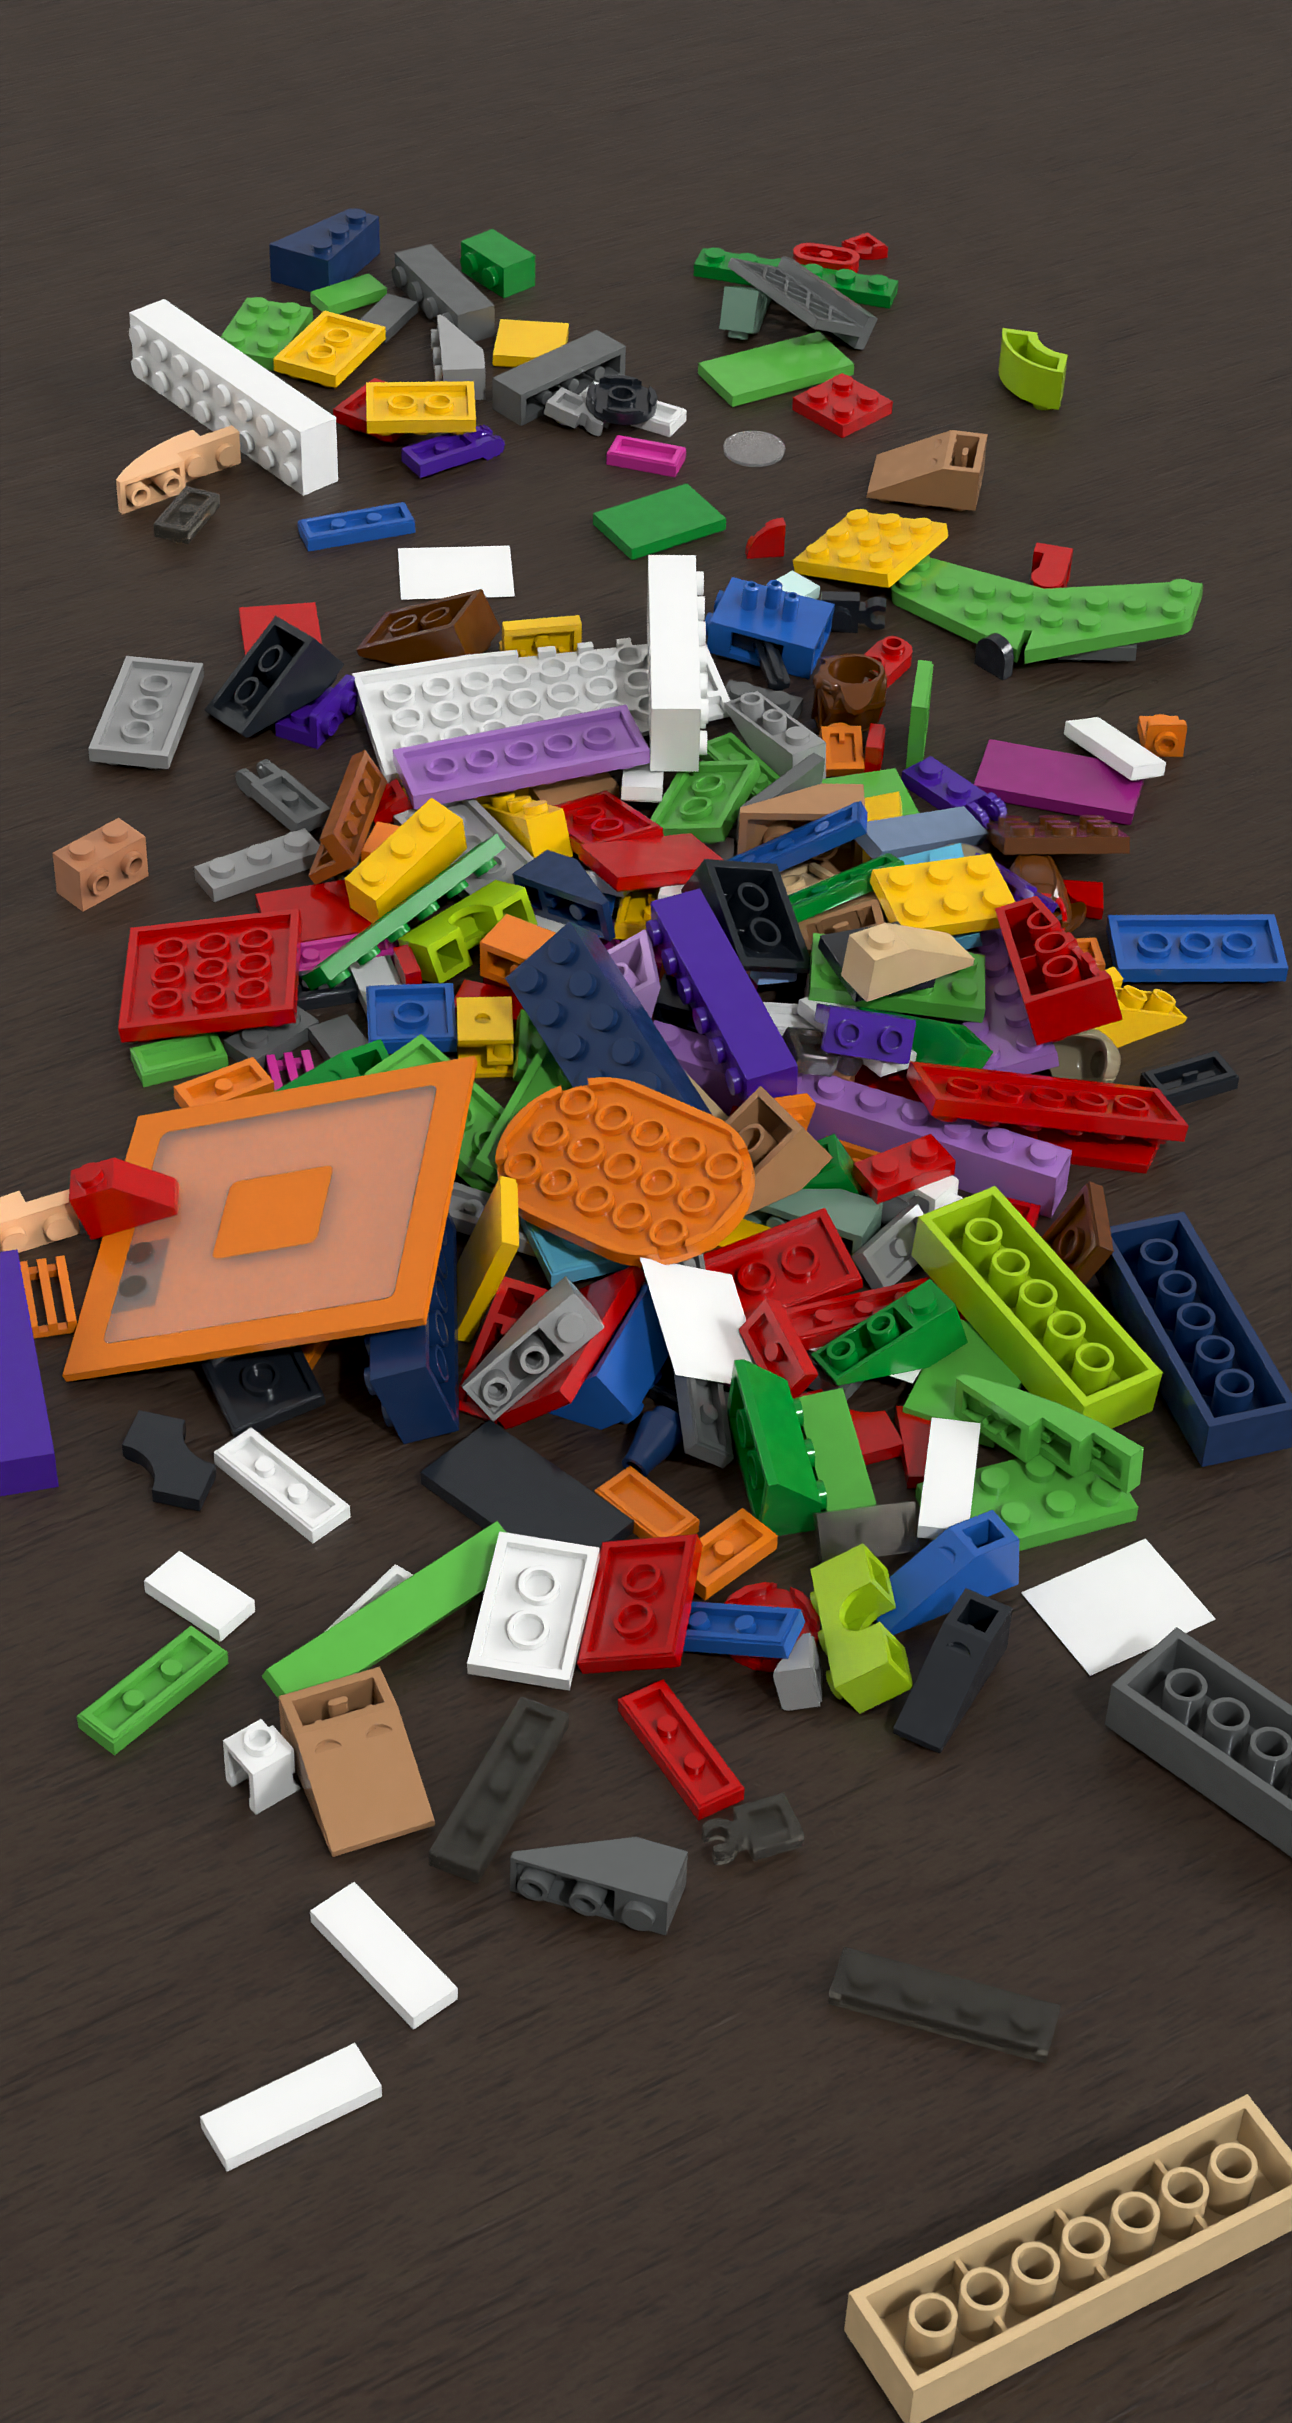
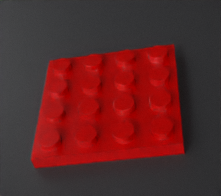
(211, 976)

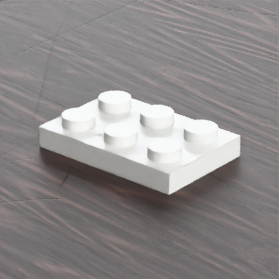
(533, 1611)

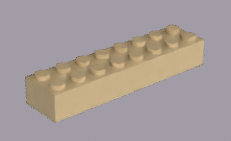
(1073, 2260)

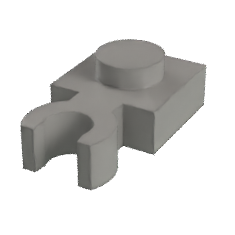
(571, 410)

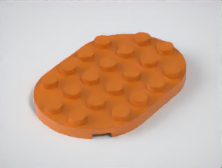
(627, 1171)

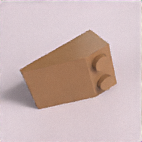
(787, 812)
(779, 1149)

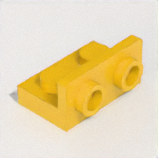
(542, 632)

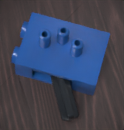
(769, 629)

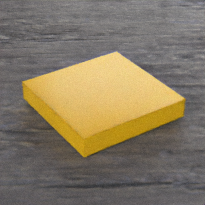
(525, 340)

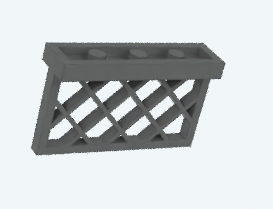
(809, 298)

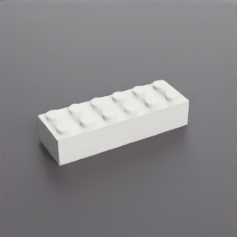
(676, 663)

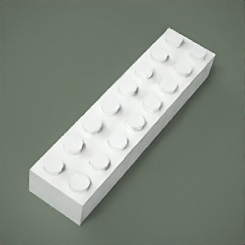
(228, 388)

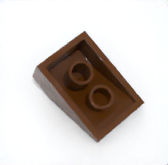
(432, 630)

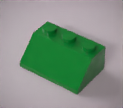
(772, 1450)

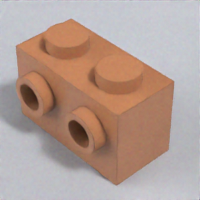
(100, 864)

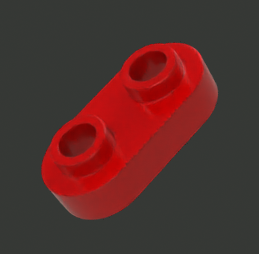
(826, 256)
(894, 656)

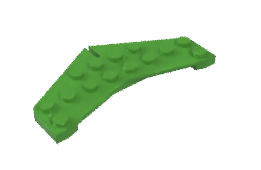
(1048, 620)

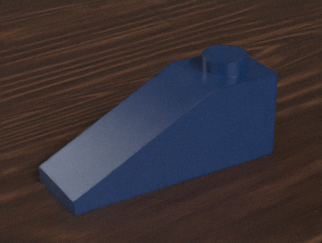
(565, 893)

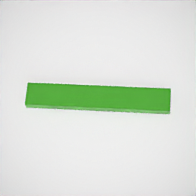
(391, 1618)

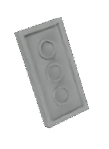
(146, 712)
(478, 827)

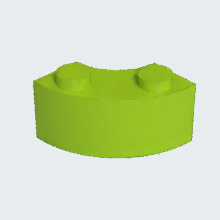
(1032, 369)

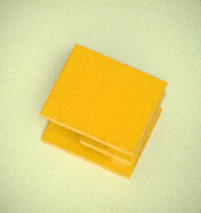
(487, 1034)

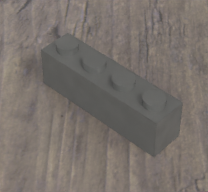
(443, 291)
(525, 389)

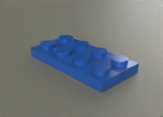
(1197, 948)

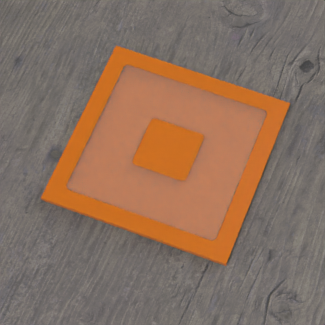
(292, 1221)

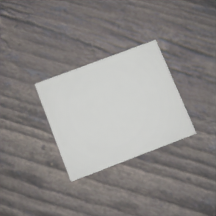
(454, 571)
(698, 1319)
(1117, 1606)

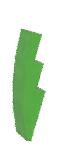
(1036, 1426)

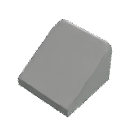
(800, 1676)

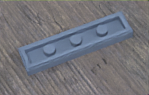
(921, 832)

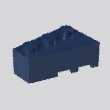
(326, 251)

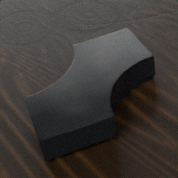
(160, 1447)

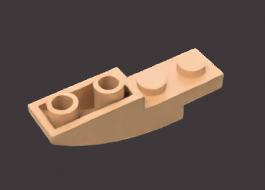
(171, 464)
(36, 1222)

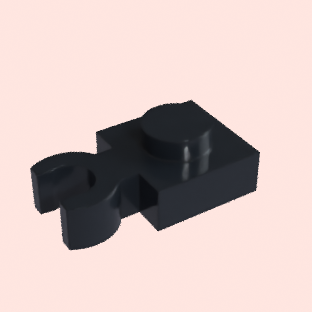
(851, 612)

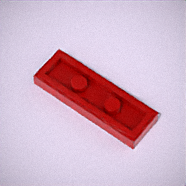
(681, 1749)

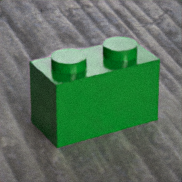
(498, 263)

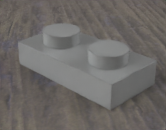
(888, 1253)

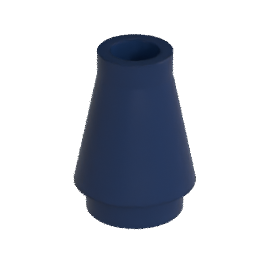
(654, 1440)

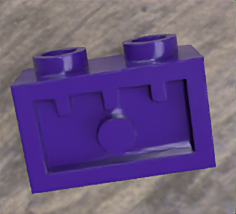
(320, 717)
(866, 1033)

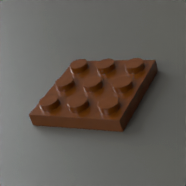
(1057, 836)

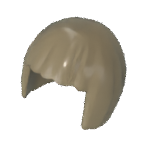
(1087, 1057)

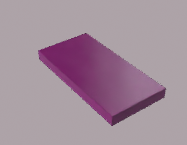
(1057, 782)

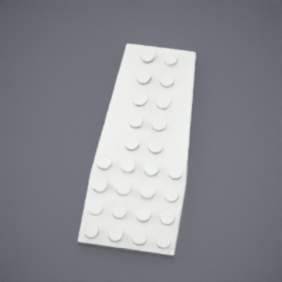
(500, 691)

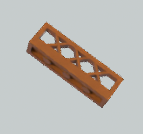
(349, 818)

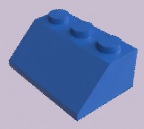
(623, 1370)

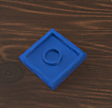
(407, 1010)

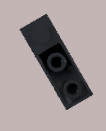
(955, 1670)

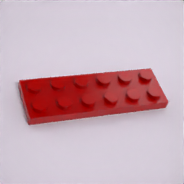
(1046, 1102)

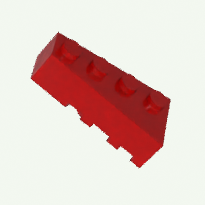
(1055, 978)

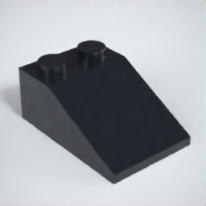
(274, 679)
(753, 914)

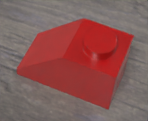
(120, 1196)

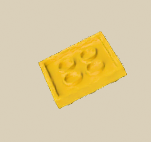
(870, 548)

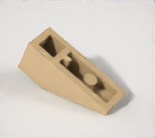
(899, 957)

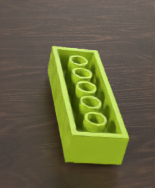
(1034, 1309)

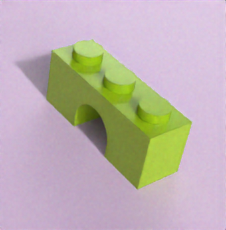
(444, 940)
(863, 1660)

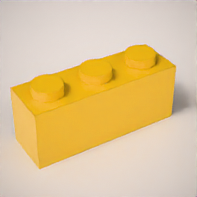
(406, 860)

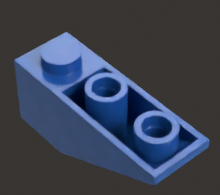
(968, 1555)

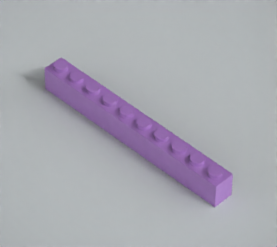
(880, 1121)

